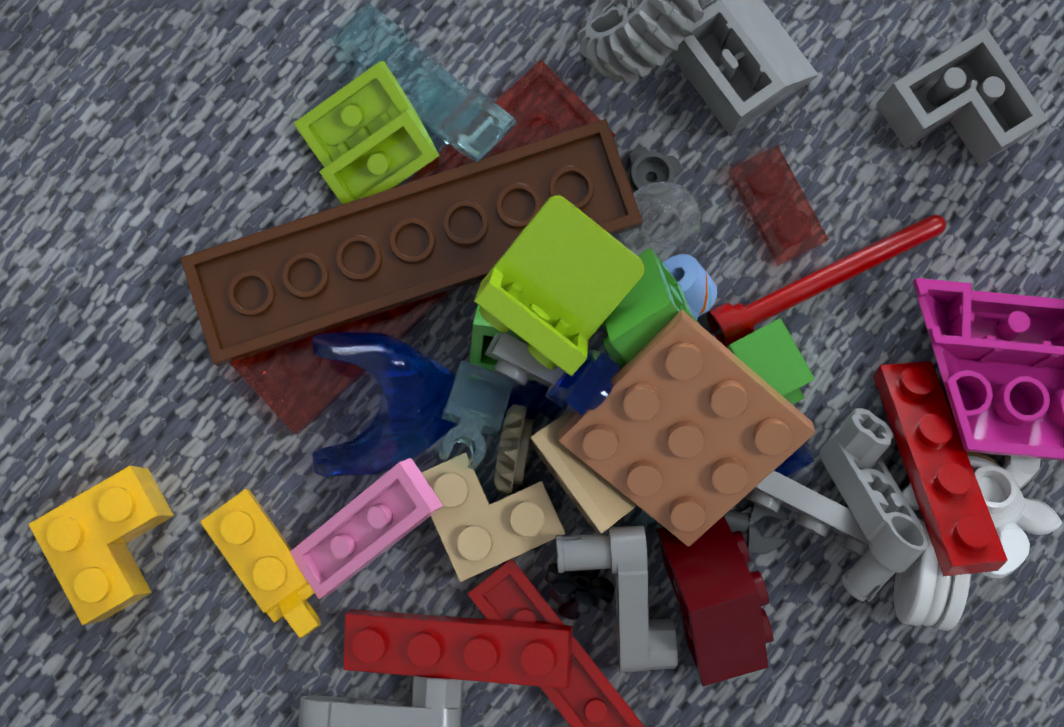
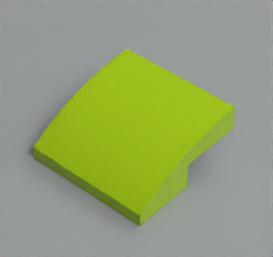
(367, 136)

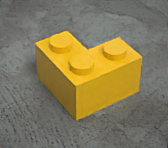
(89, 540)

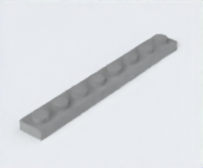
(814, 510)

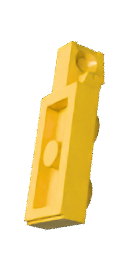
(262, 561)

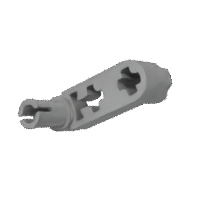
(875, 502)
(640, 641)
(432, 704)

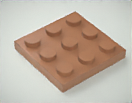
(687, 429)

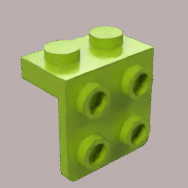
(558, 284)

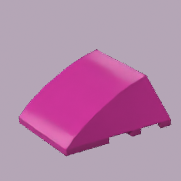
(999, 366)

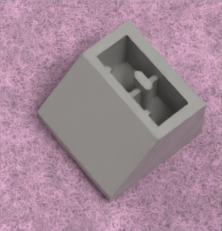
(742, 62)

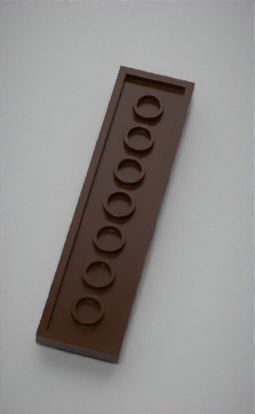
(398, 243)

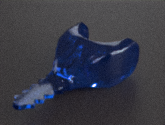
(409, 405)

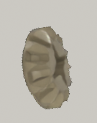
(513, 449)

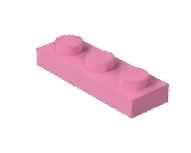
(366, 528)

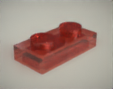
(778, 205)

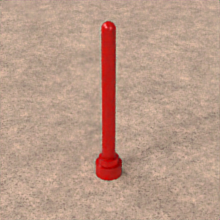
(739, 320)

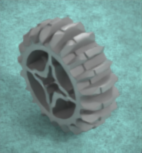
(635, 35)

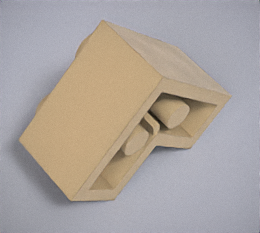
(485, 533)

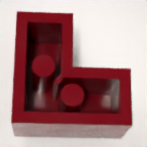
(719, 602)

